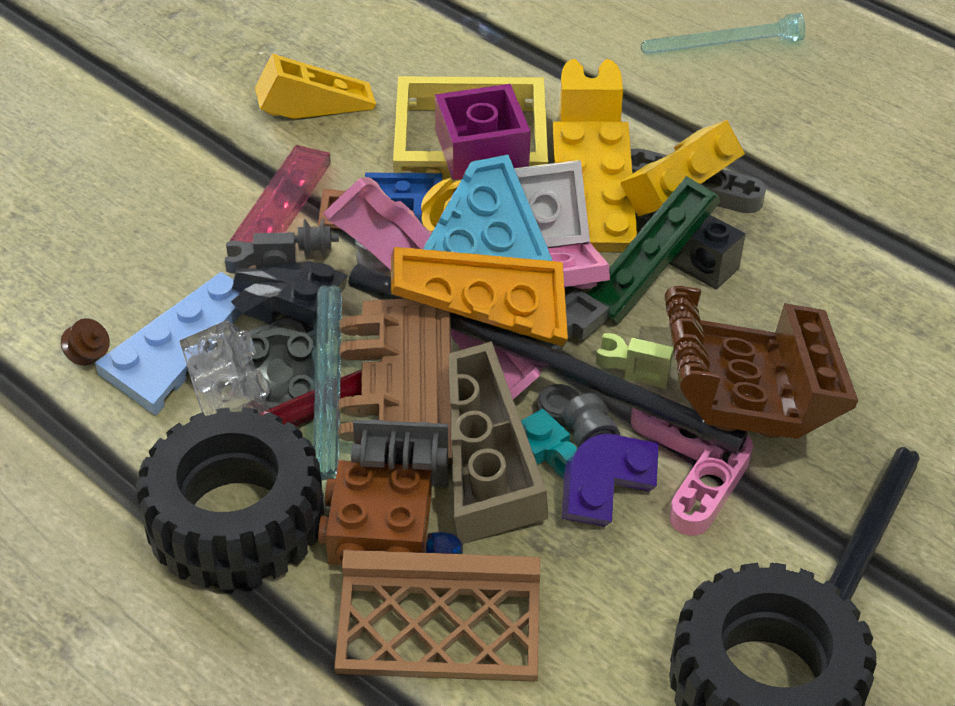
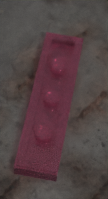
(285, 193)

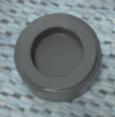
(554, 399)

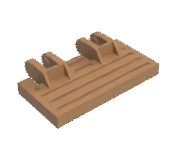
(414, 367)

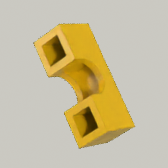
(695, 157)

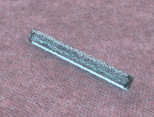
(327, 380)

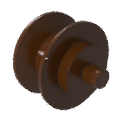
(85, 342)

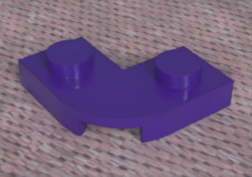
(598, 467)

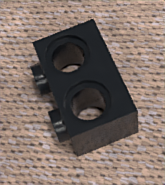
(711, 252)

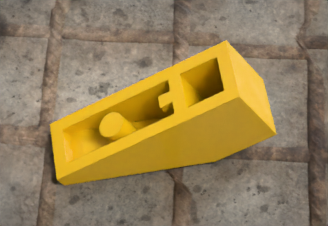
(309, 91)

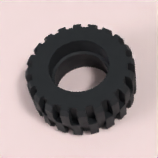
(240, 543)
(776, 609)

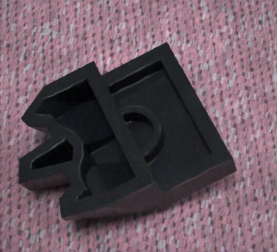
(284, 290)

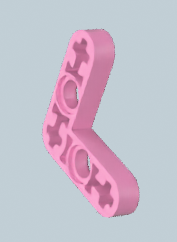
(708, 462)

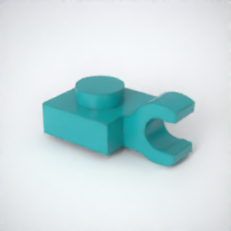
(548, 441)

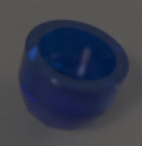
(443, 543)

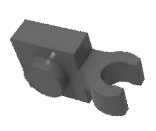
(264, 251)
(583, 316)

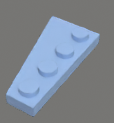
(152, 358)

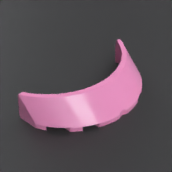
(385, 224)

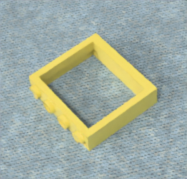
(425, 89)

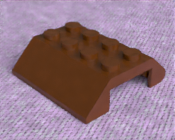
(759, 378)

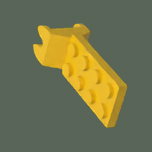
(593, 132)

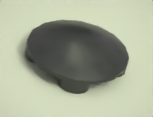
(286, 363)

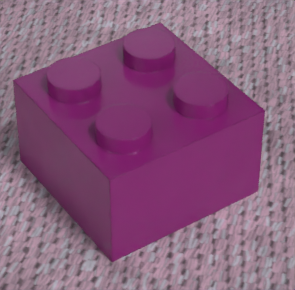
(481, 126)

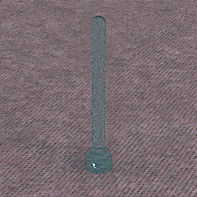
(790, 28)

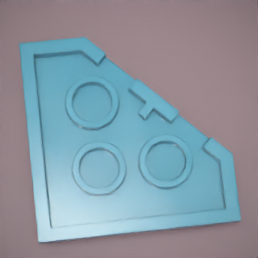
(489, 215)

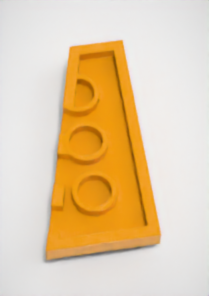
(496, 290)

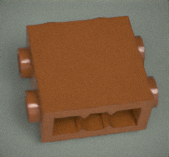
(376, 510)

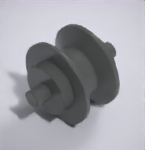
(315, 238)

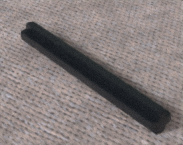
(874, 522)

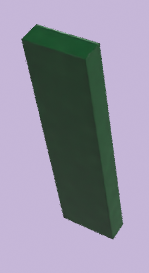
(654, 247)

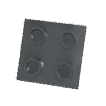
(402, 443)

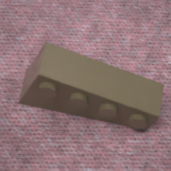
(492, 459)

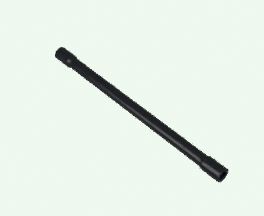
(379, 286)

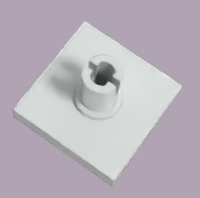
(557, 201)

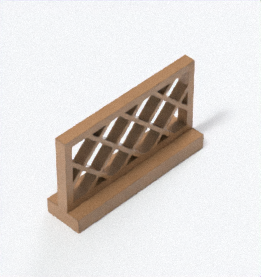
(434, 575)

